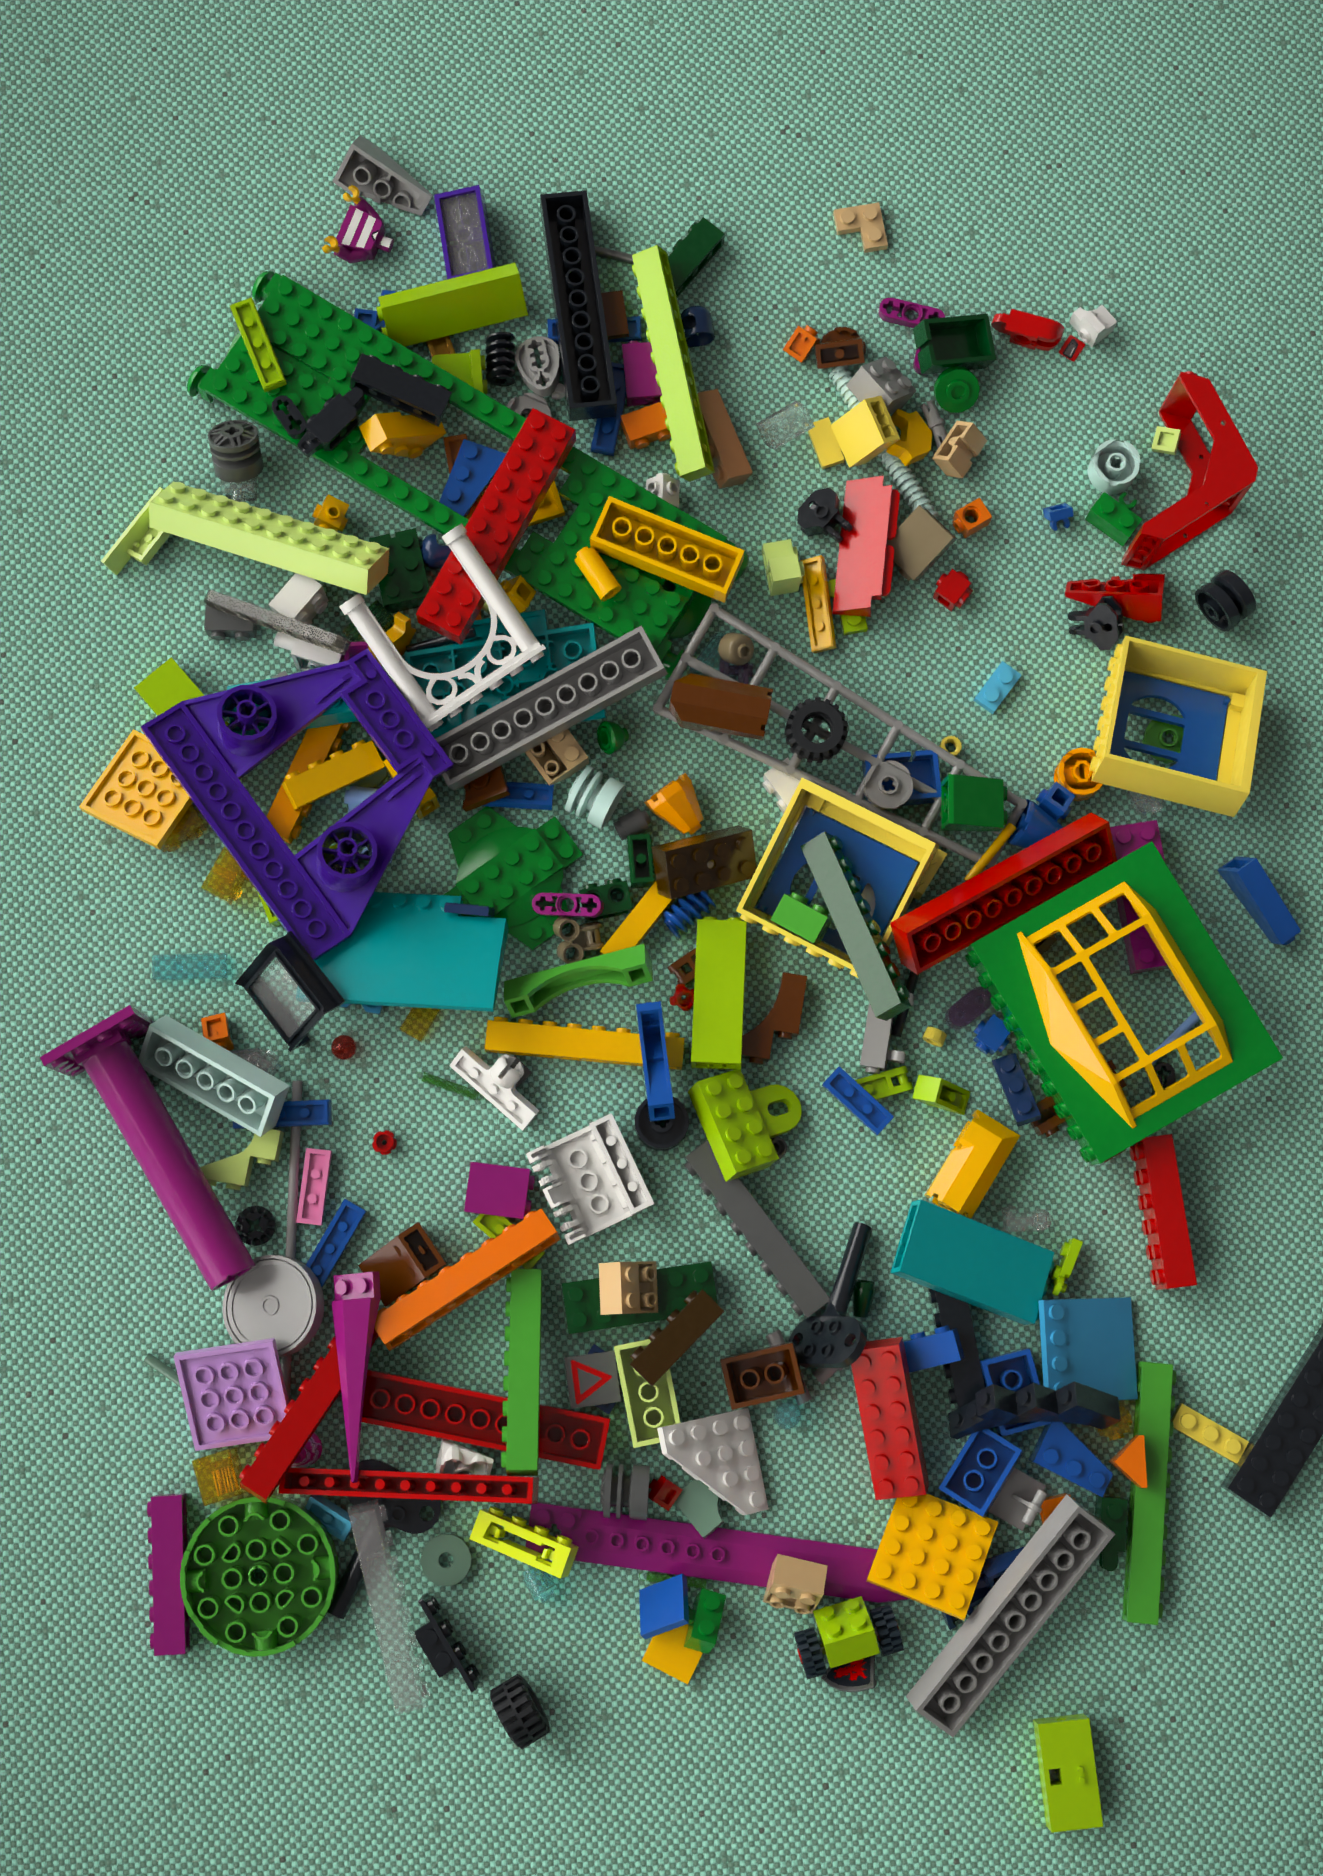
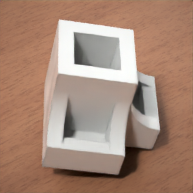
(1093, 325)

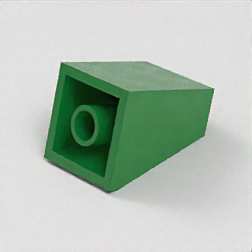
(973, 803)

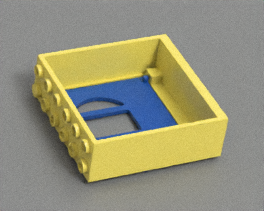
(1202, 693)
(874, 863)

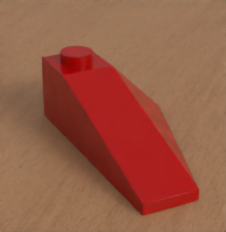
(1138, 596)

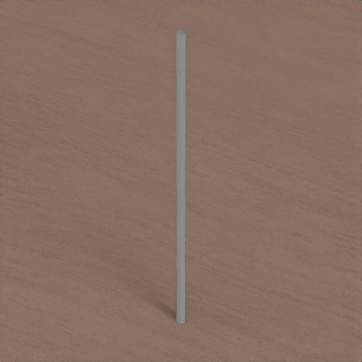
(292, 1210)

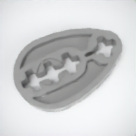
(528, 367)

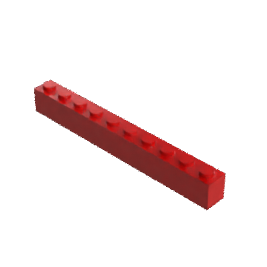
(411, 1485)

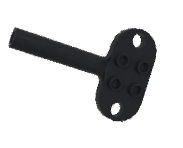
(829, 1337)
(401, 1514)

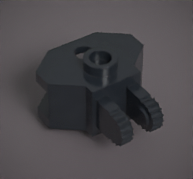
(822, 515)
(1101, 623)

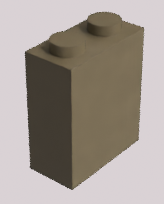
(919, 543)

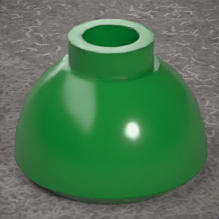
(611, 737)

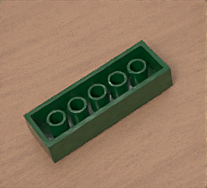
(673, 1287)

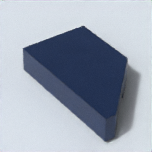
(469, 909)

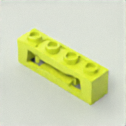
(561, 1557)

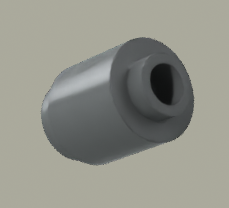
(632, 823)

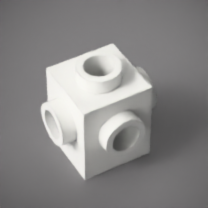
(665, 488)

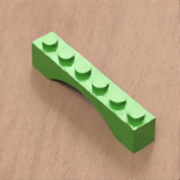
(532, 991)

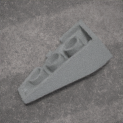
(380, 178)

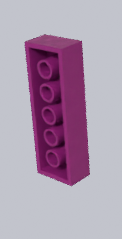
(1140, 948)

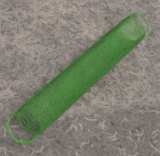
(442, 1085)
(654, 1579)

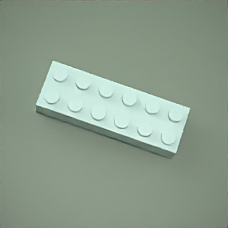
(213, 1075)

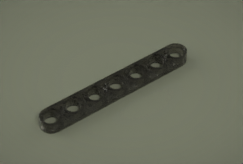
(277, 622)

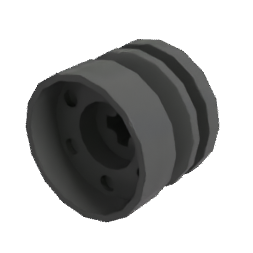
(235, 451)
(626, 1491)

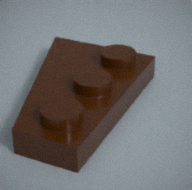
(485, 789)

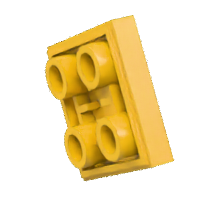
(670, 1656)

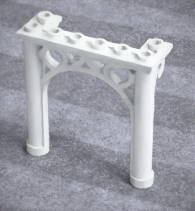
(498, 604)

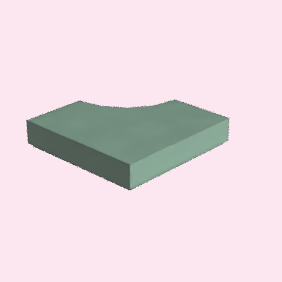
(700, 1507)

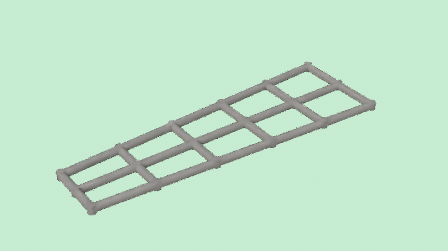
(813, 728)

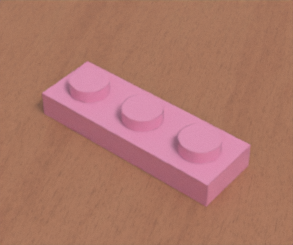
(314, 1186)

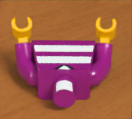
(360, 232)

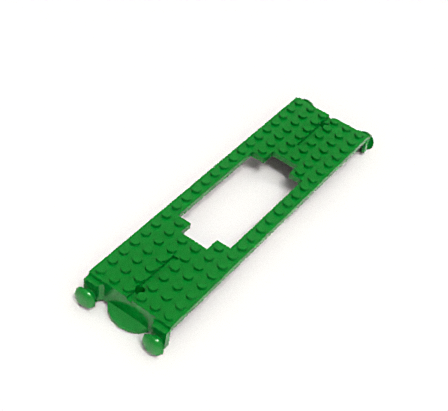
(318, 355)

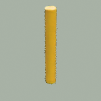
(991, 851)

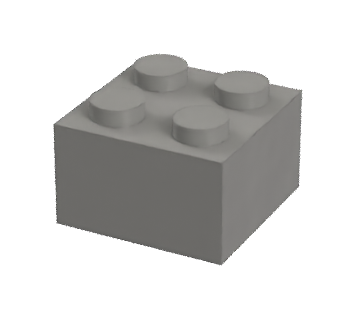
(883, 380)

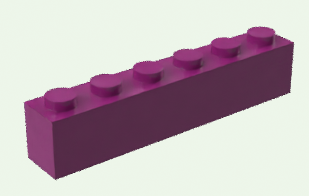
(169, 1543)

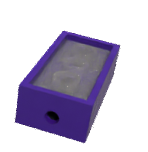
(464, 231)

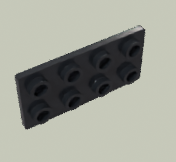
(440, 1645)

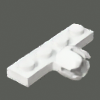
(497, 1084)

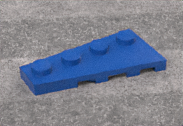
(470, 476)

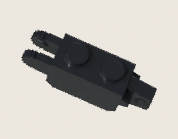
(332, 423)

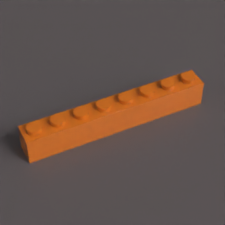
(465, 1279)

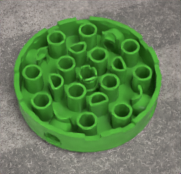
(221, 1584)

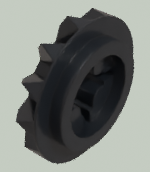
(267, 1225)

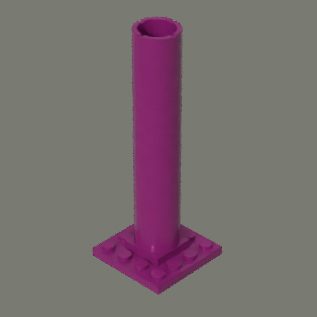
(155, 1141)

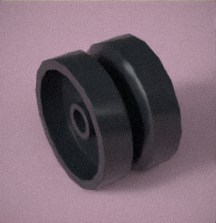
(1225, 600)
(661, 1138)

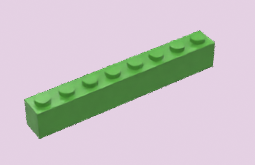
(523, 1374)

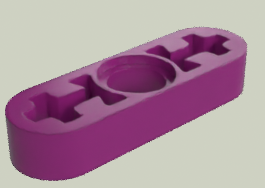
(585, 899)

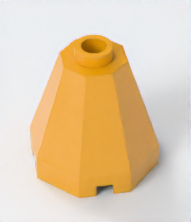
(677, 805)

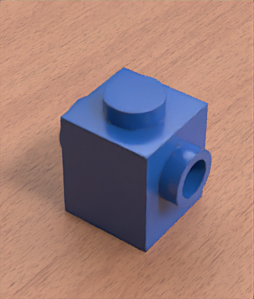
(1056, 801)
(991, 1035)

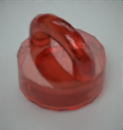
(343, 1047)

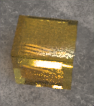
(218, 1476)

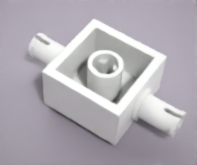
(307, 655)

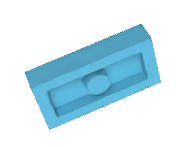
(997, 687)
(331, 1516)

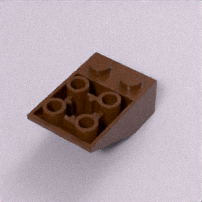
(404, 1263)

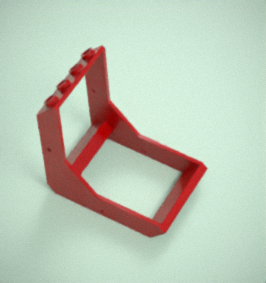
(1216, 480)

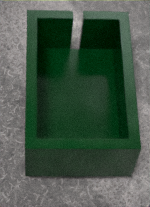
(954, 342)
(406, 578)

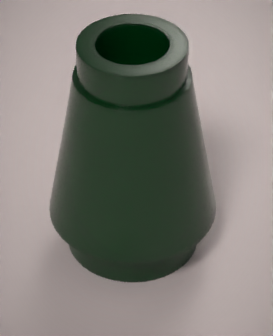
(863, 1297)

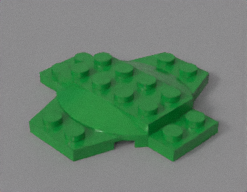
(508, 867)

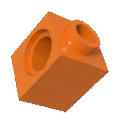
(975, 509)

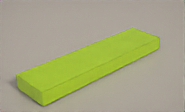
(258, 344)

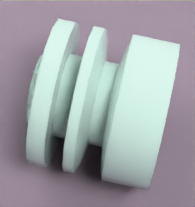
(595, 797)

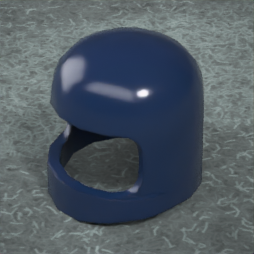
(702, 321)
(433, 553)

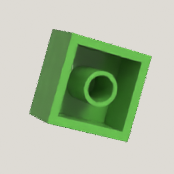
(801, 918)

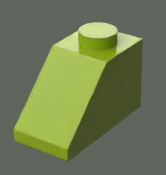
(941, 1094)

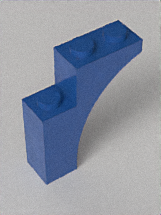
(655, 1061)

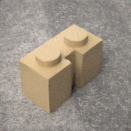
(958, 448)

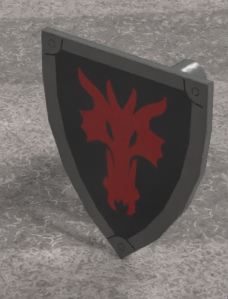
(852, 1676)

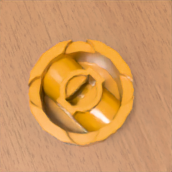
(1074, 773)

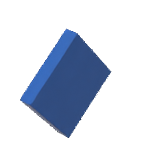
(664, 1606)

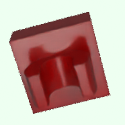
(664, 1492)

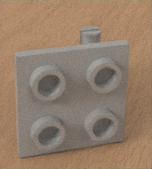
(1019, 1500)

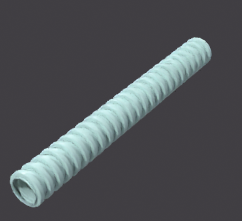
(900, 473)

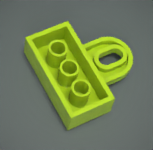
(740, 1123)

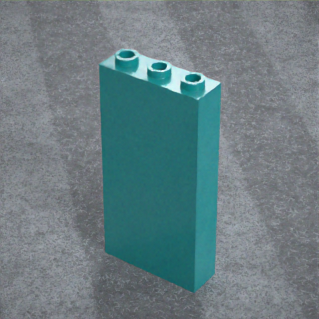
(973, 1262)

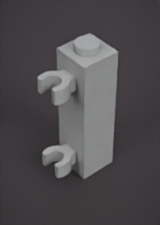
(877, 1043)

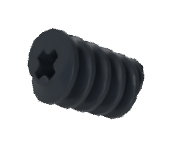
(499, 358)

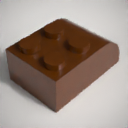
(762, 1375)

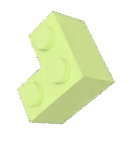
(782, 567)

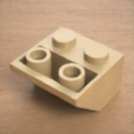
(558, 757)
(628, 1287)
(795, 1584)

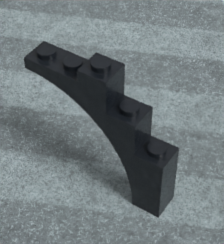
(1034, 1403)

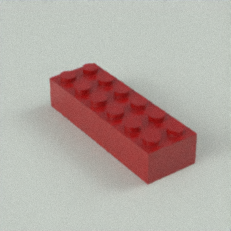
(1163, 1212)
(890, 1420)

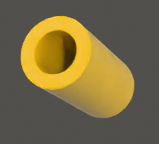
(597, 573)

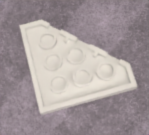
(721, 1455)

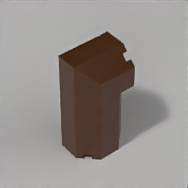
(720, 706)

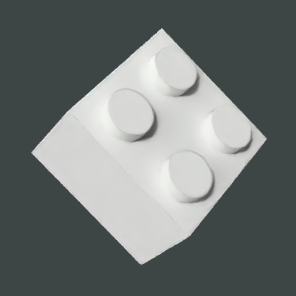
(300, 599)

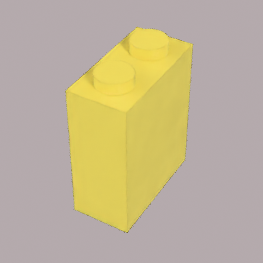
(865, 431)

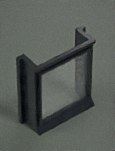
(290, 989)

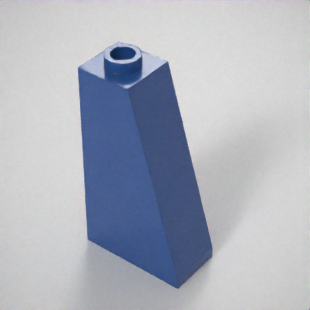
(1260, 899)

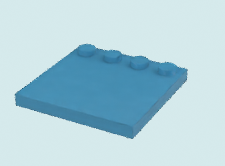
(1089, 1344)

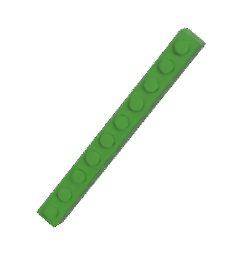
(1149, 1504)

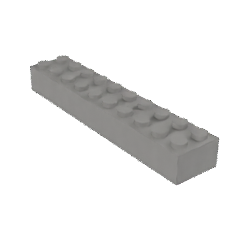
(550, 707)
(1009, 1616)

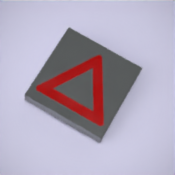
(592, 1379)

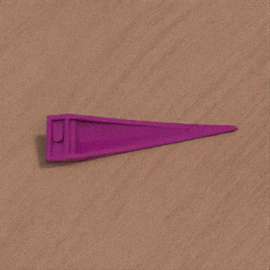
(354, 1323)

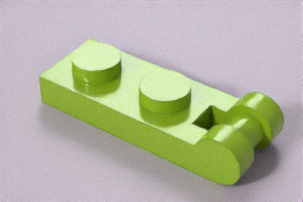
(881, 1085)

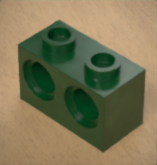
(604, 892)

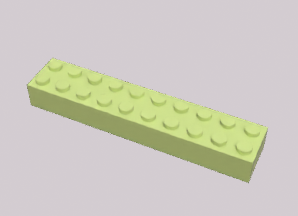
(269, 537)

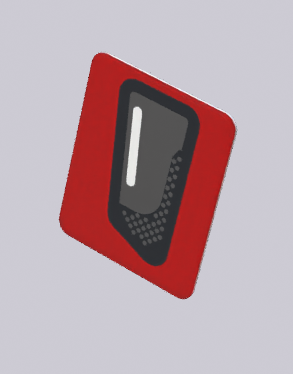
(1071, 348)

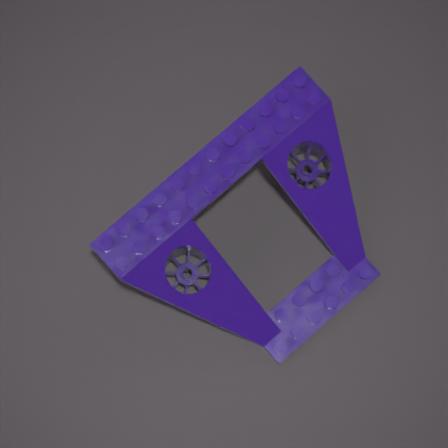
(211, 760)

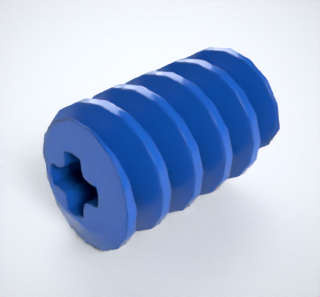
(687, 911)

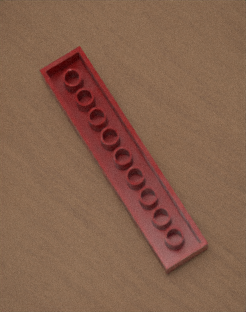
(499, 522)
(1003, 893)
(478, 1418)

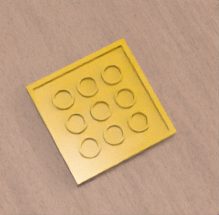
(138, 793)
(933, 1553)

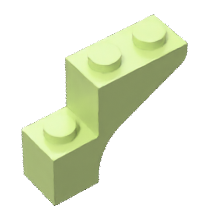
(237, 1169)

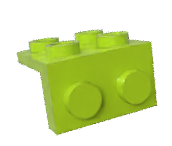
(464, 366)

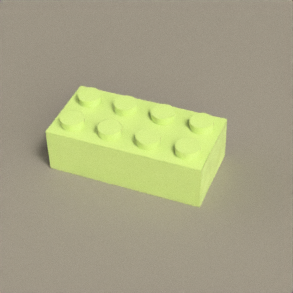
(645, 1405)

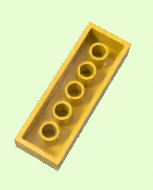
(666, 549)

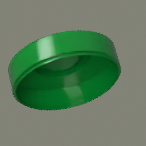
(956, 389)

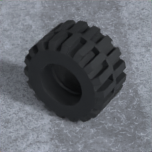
(825, 712)
(519, 1711)

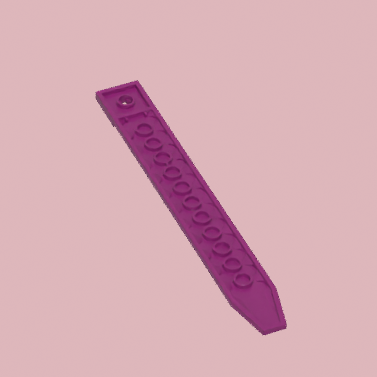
(722, 1556)

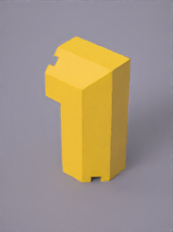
(972, 1165)

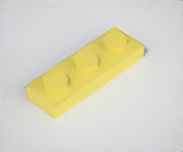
(1209, 1433)

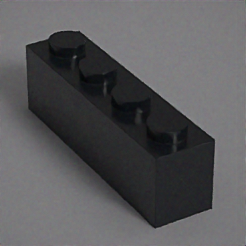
(401, 389)

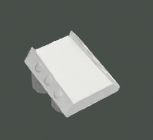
(461, 1460)

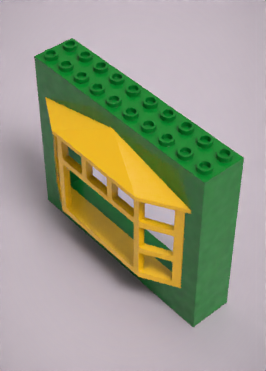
(1058, 1040)

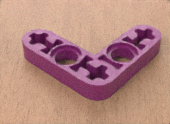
(923, 312)

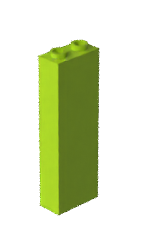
(453, 305)
(719, 993)

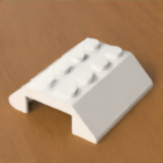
(591, 1179)

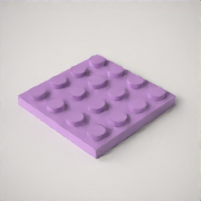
(232, 1392)

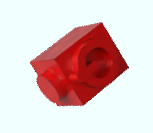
(953, 589)

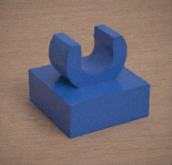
(1057, 513)

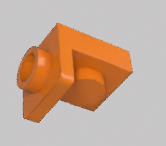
(801, 343)
(217, 1030)

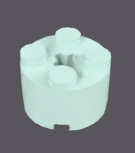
(1110, 455)

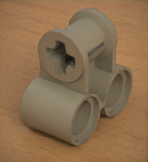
(581, 937)

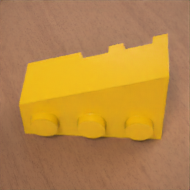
(399, 434)

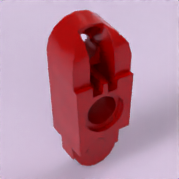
(1029, 329)

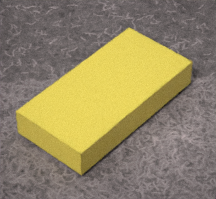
(825, 444)

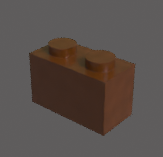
(840, 353)

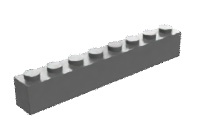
(759, 1231)

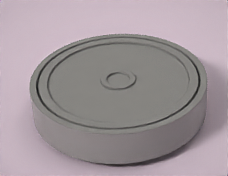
(275, 1301)

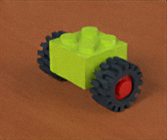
(847, 1636)

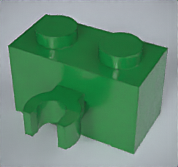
(1114, 517)
(704, 1621)

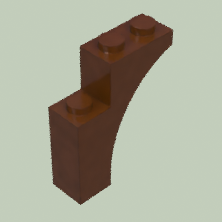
(782, 1020)

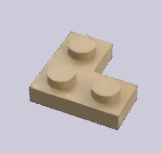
(863, 219)

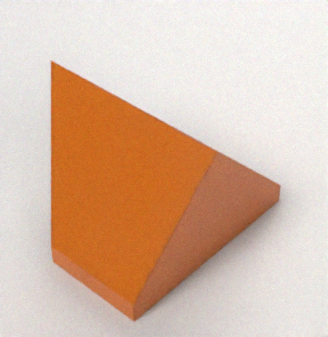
(1132, 1461)

